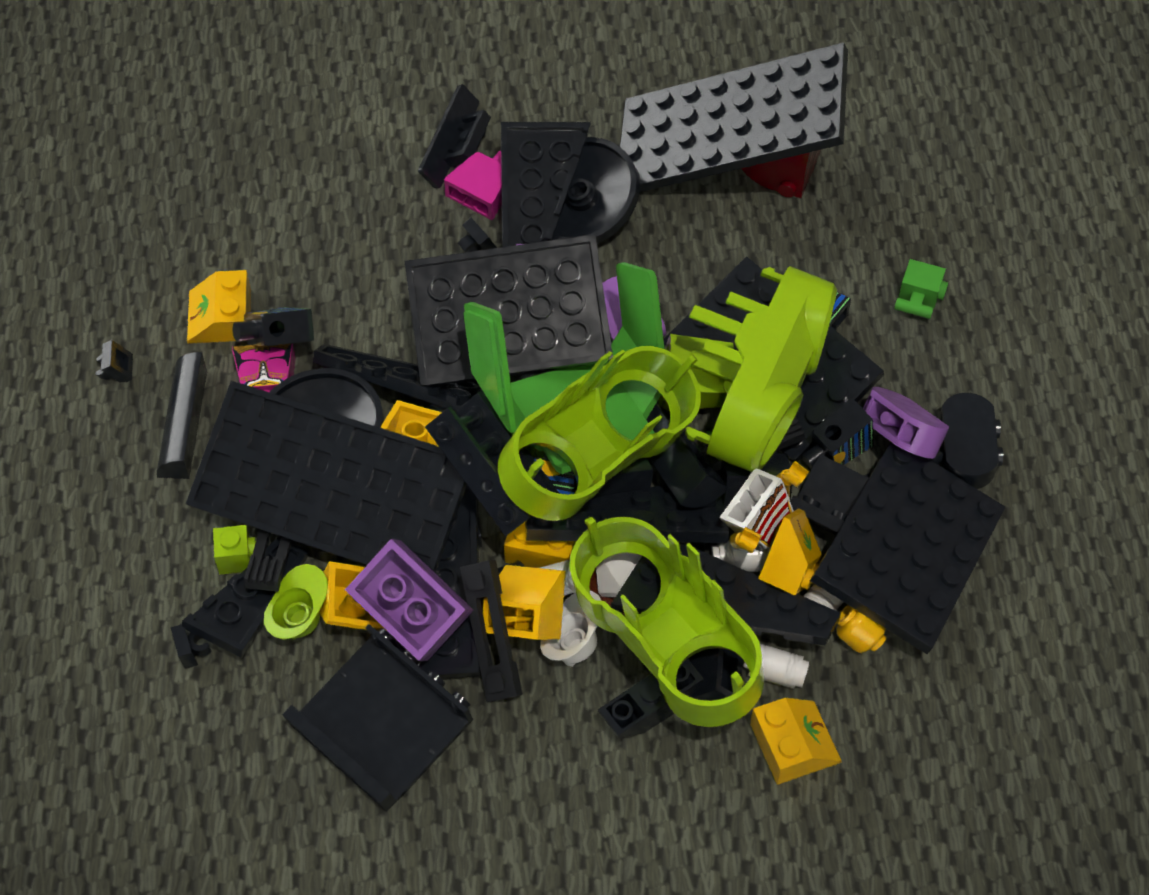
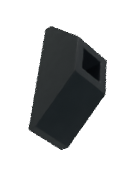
(644, 703)

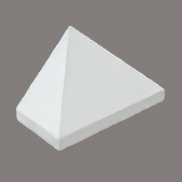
(614, 572)

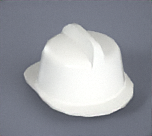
(577, 634)

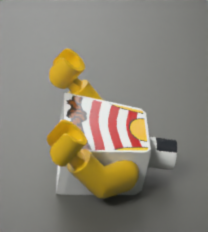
(761, 506)

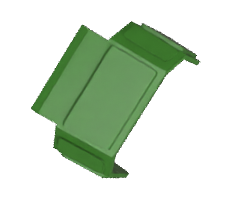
(627, 402)

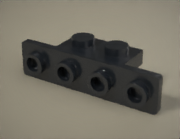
(455, 136)

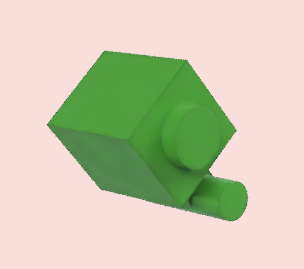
(921, 289)

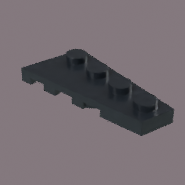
(237, 613)

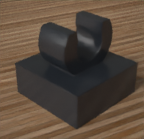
(477, 238)
(115, 362)
(187, 647)

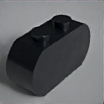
(971, 440)

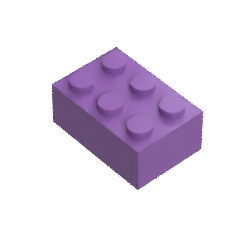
(409, 600)

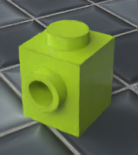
(232, 548)

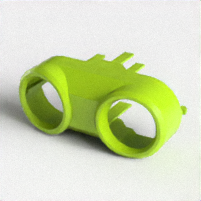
(766, 374)
(583, 436)
(680, 623)

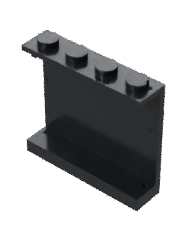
(382, 719)

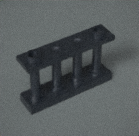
(472, 460)

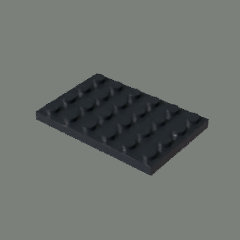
(543, 291)
(841, 370)
(909, 546)

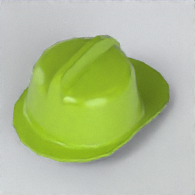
(297, 604)

